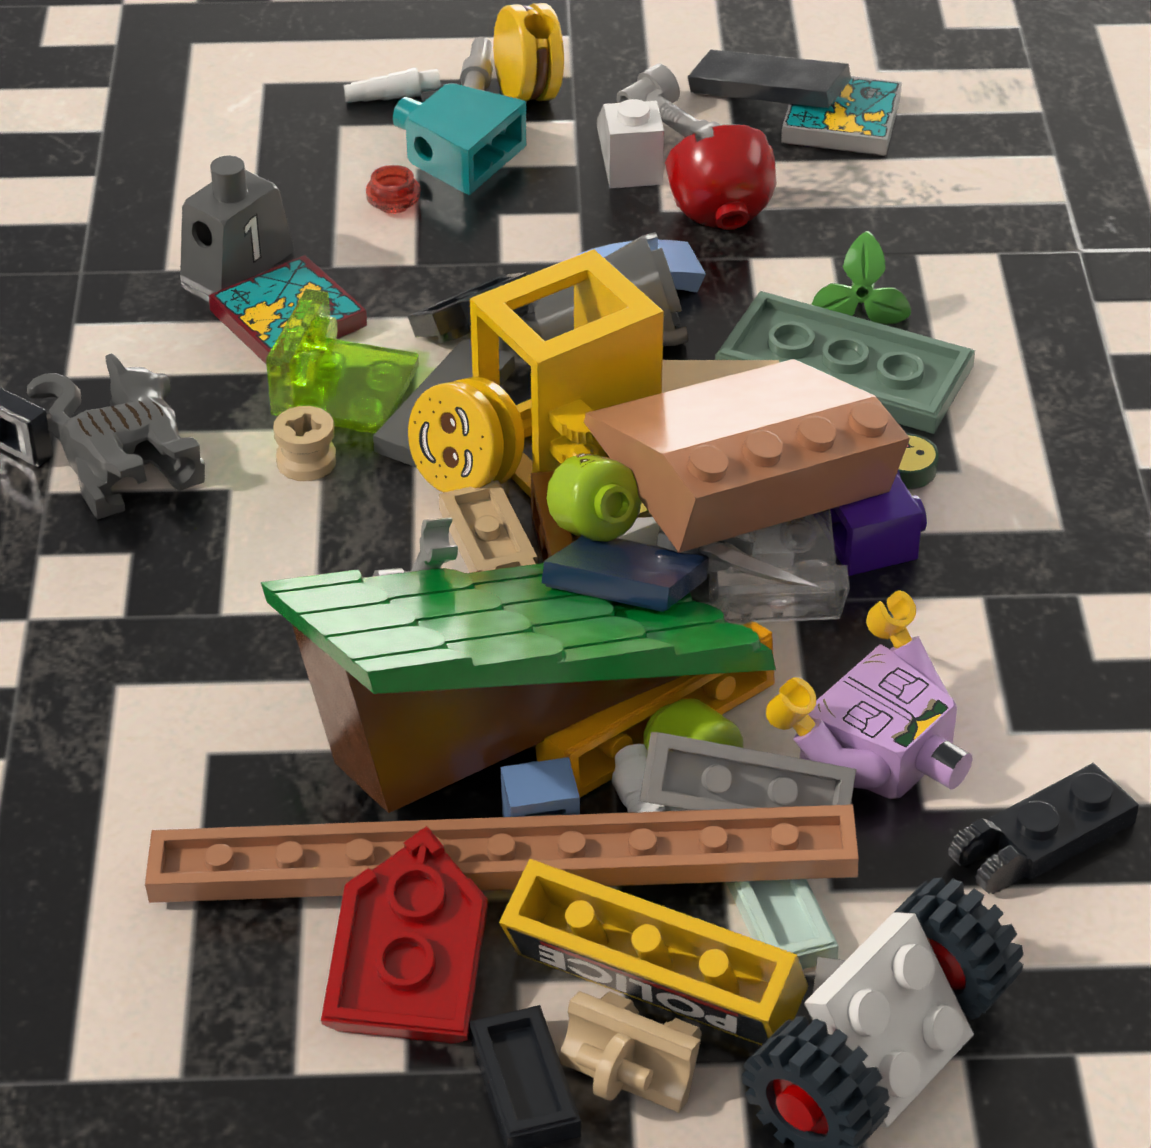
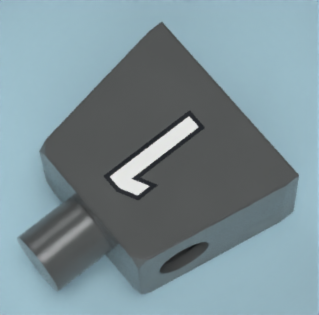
(232, 228)

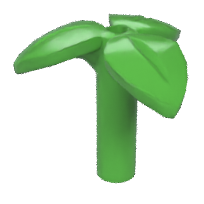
(864, 266)

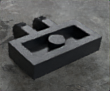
(451, 317)

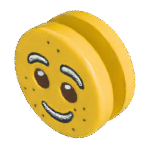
(465, 434)

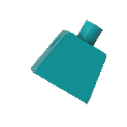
(462, 133)

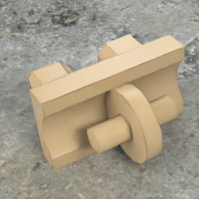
(630, 1050)

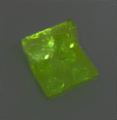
(347, 379)

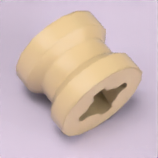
(305, 443)

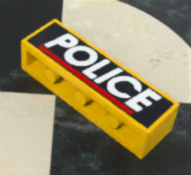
(653, 953)

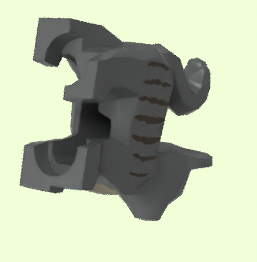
(122, 437)

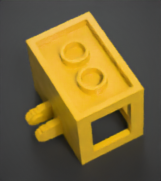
(599, 364)

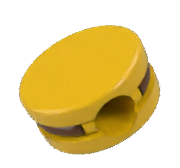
(528, 52)

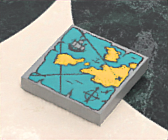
(855, 122)

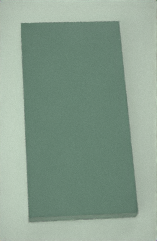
(904, 370)

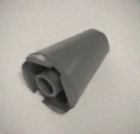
(644, 267)

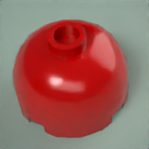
(723, 176)

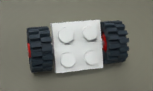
(885, 1020)

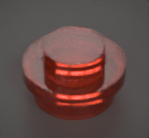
(392, 189)

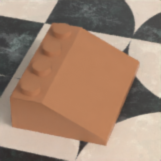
(751, 450)

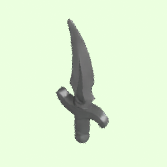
(737, 554)

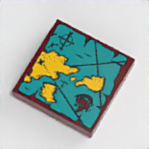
(263, 304)

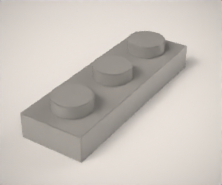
(721, 776)

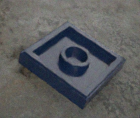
(625, 572)

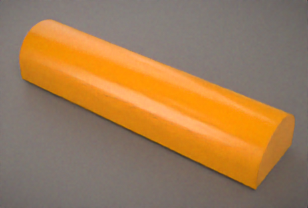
(597, 739)

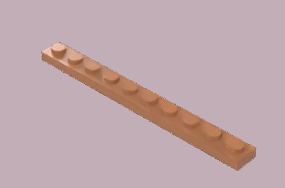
(495, 851)

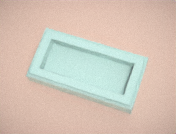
(785, 917)

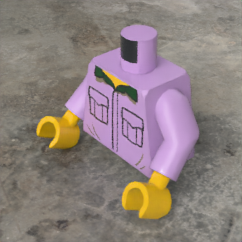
(881, 717)

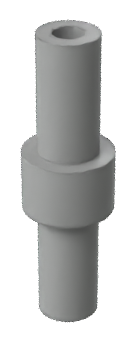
(477, 68)

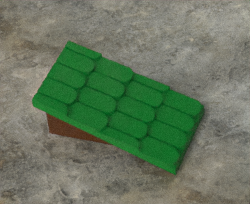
(464, 669)

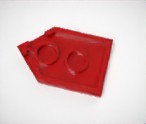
(407, 948)

